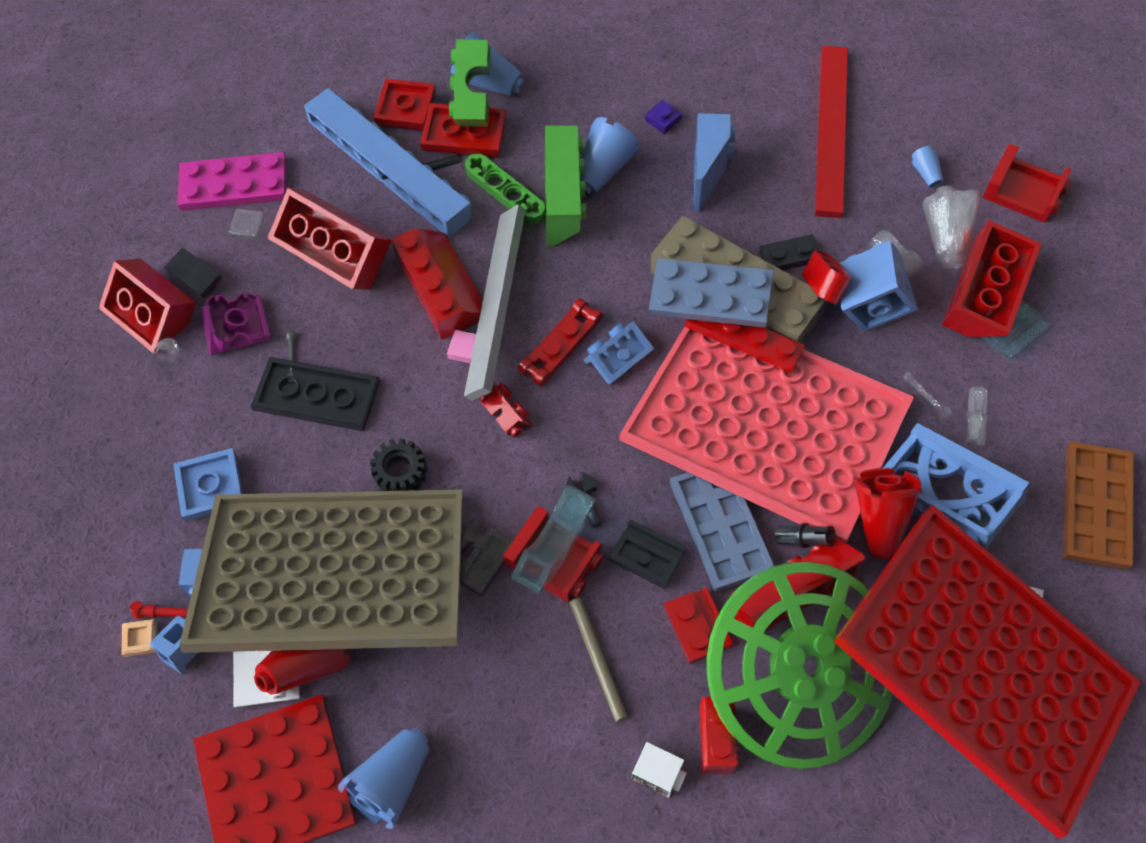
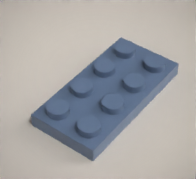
(711, 292)
(721, 531)

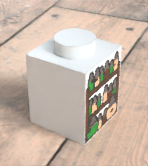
(659, 770)

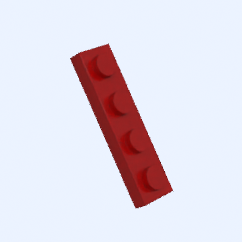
(753, 341)

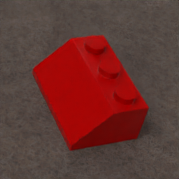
(145, 302)

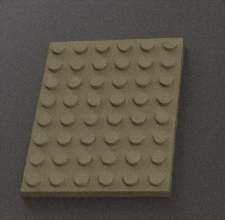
(328, 572)

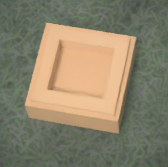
(137, 637)

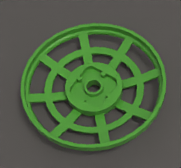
(787, 667)

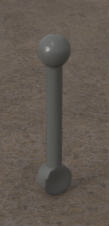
(291, 337)

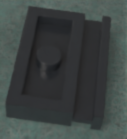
(647, 554)

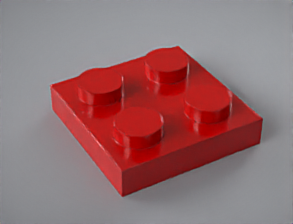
(404, 104)

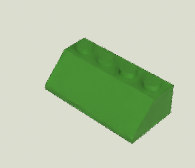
(563, 183)

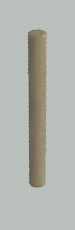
(598, 660)

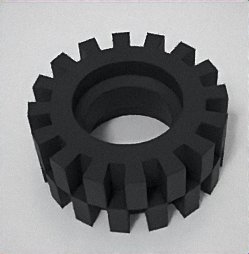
(394, 452)

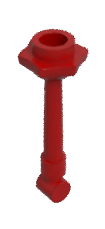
(139, 611)

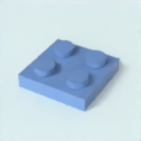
(203, 478)

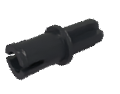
(805, 535)

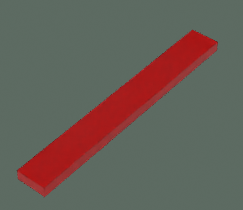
(831, 132)

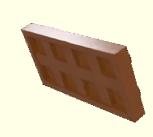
(1098, 506)

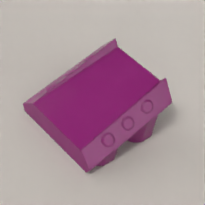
(234, 322)

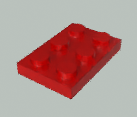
(443, 134)

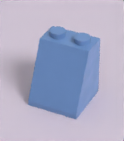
(877, 287)

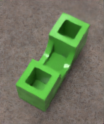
(470, 60)

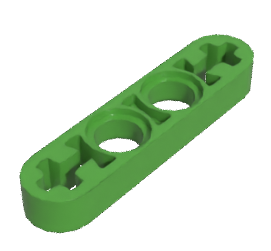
(507, 187)

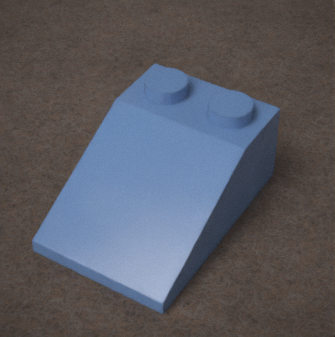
(711, 154)

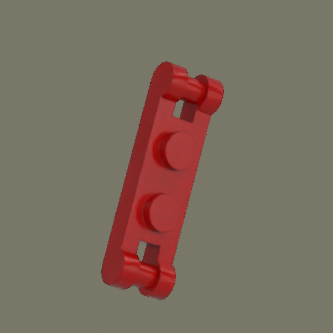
(560, 342)

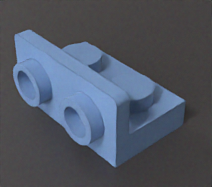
(619, 352)

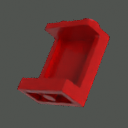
(1026, 187)
(570, 577)

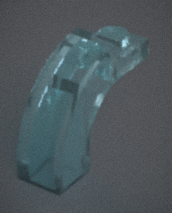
(551, 548)

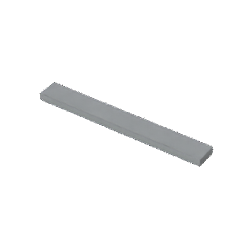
(494, 304)

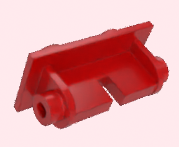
(513, 414)

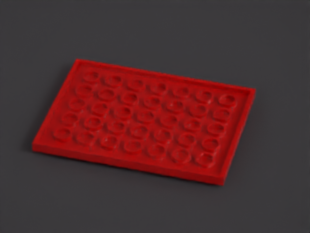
(991, 668)

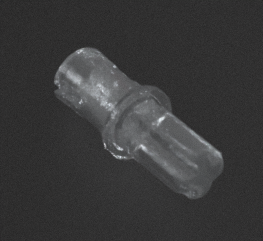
(977, 416)

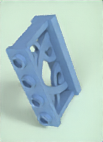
(993, 479)

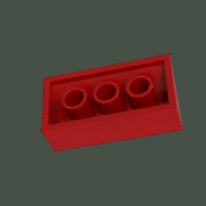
(438, 280)
(992, 282)
(838, 556)

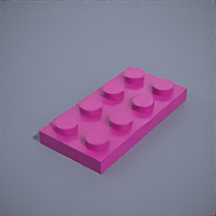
(232, 181)

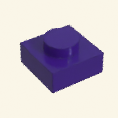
(663, 116)

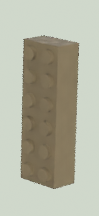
(792, 303)

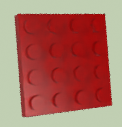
(275, 777)

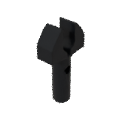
(590, 486)

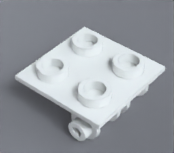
(245, 689)

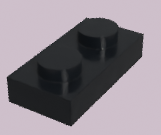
(790, 252)

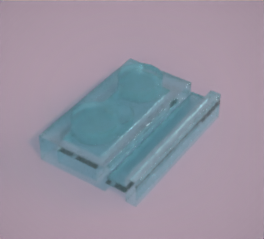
(1025, 330)

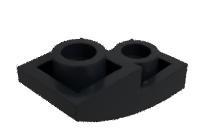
(193, 272)

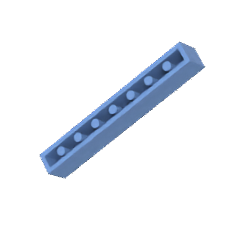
(383, 156)

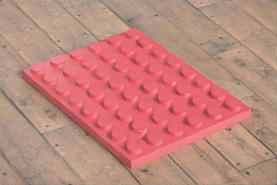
(767, 431)

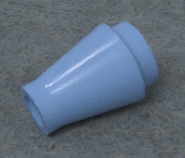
(928, 165)

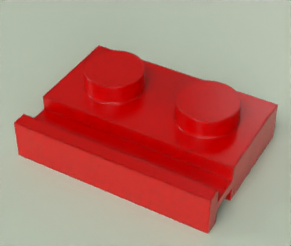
(693, 623)

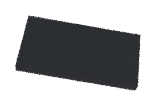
(316, 394)

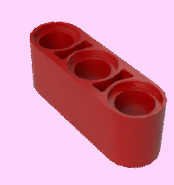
(826, 276)

